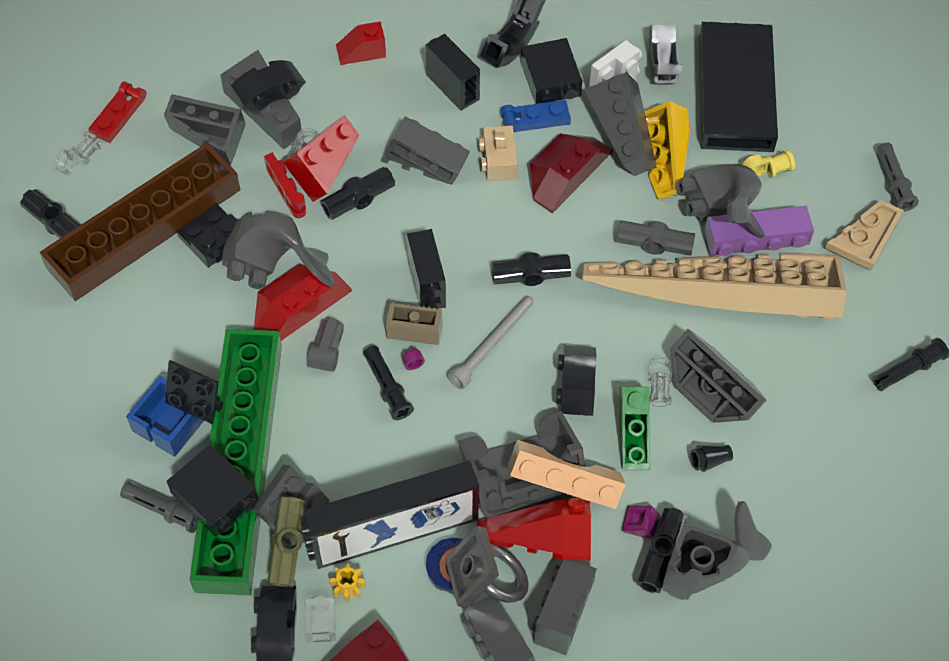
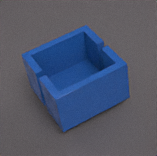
(160, 421)

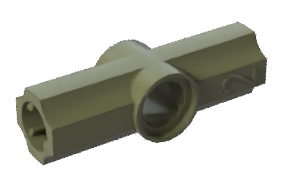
(284, 560)

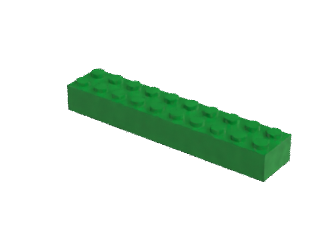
(243, 438)

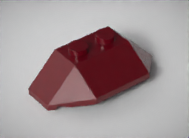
(564, 168)

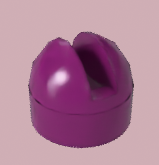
(413, 359)

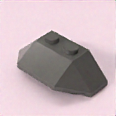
(712, 381)

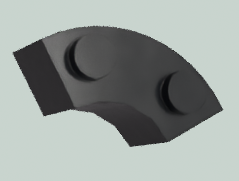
(268, 84)
(577, 380)
(275, 623)

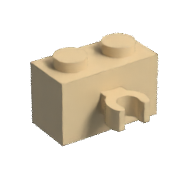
(499, 153)

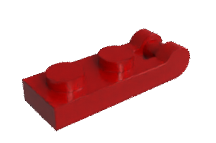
(117, 112)
(287, 188)

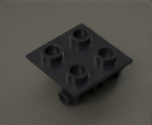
(192, 392)

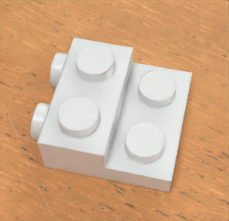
(616, 62)

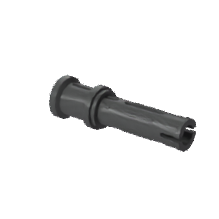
(900, 185)
(171, 510)

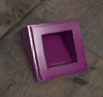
(641, 521)

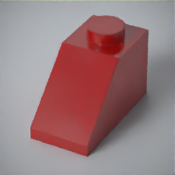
(362, 44)

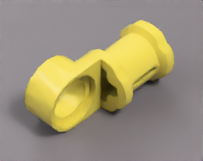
(771, 165)

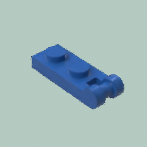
(536, 115)

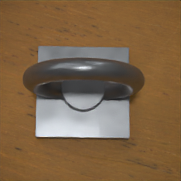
(474, 569)

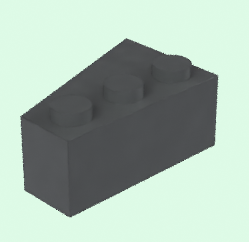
(206, 123)
(563, 605)

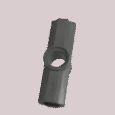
(655, 237)

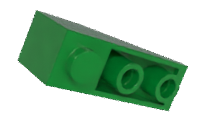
(634, 427)

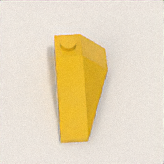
(669, 138)

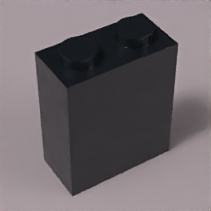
(452, 71)
(551, 71)
(426, 269)
(213, 490)

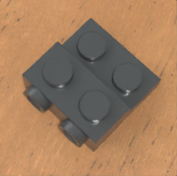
(287, 484)

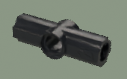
(357, 193)
(48, 213)
(531, 269)
(656, 563)

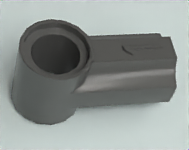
(325, 351)

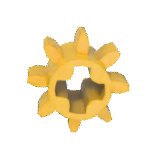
(346, 590)

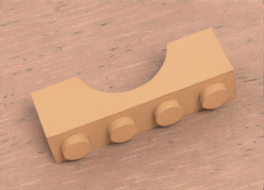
(542, 468)

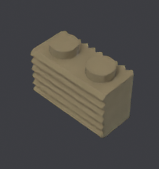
(414, 323)

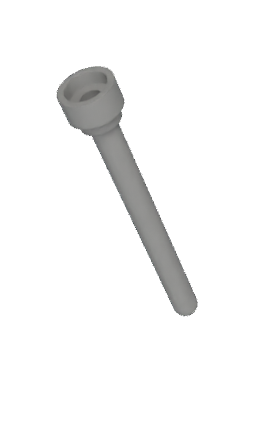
(461, 375)

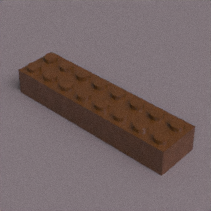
(139, 221)

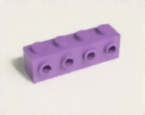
(781, 228)

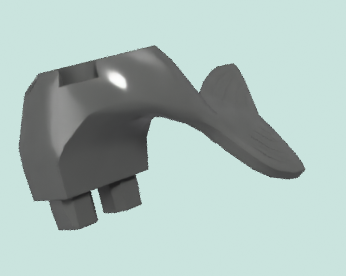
(723, 191)
(261, 241)
(707, 558)

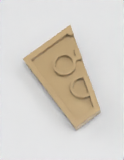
(868, 235)

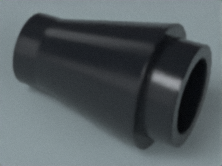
(709, 456)

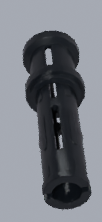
(921, 359)
(391, 391)

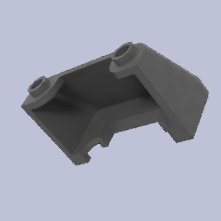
(505, 494)

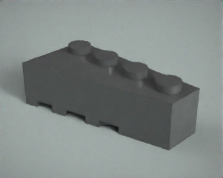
(624, 121)

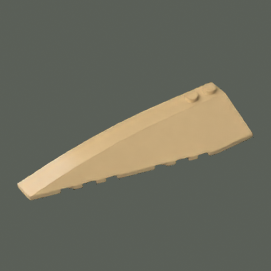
(787, 286)

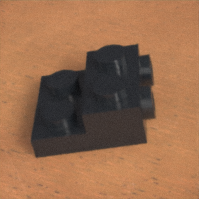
(208, 234)

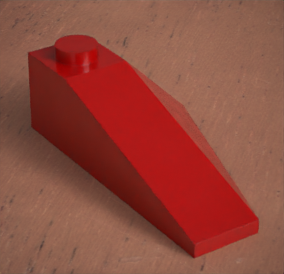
(552, 527)

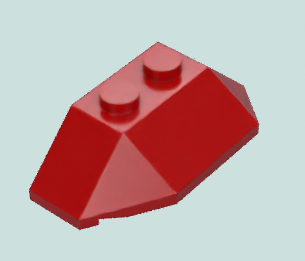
(296, 300)

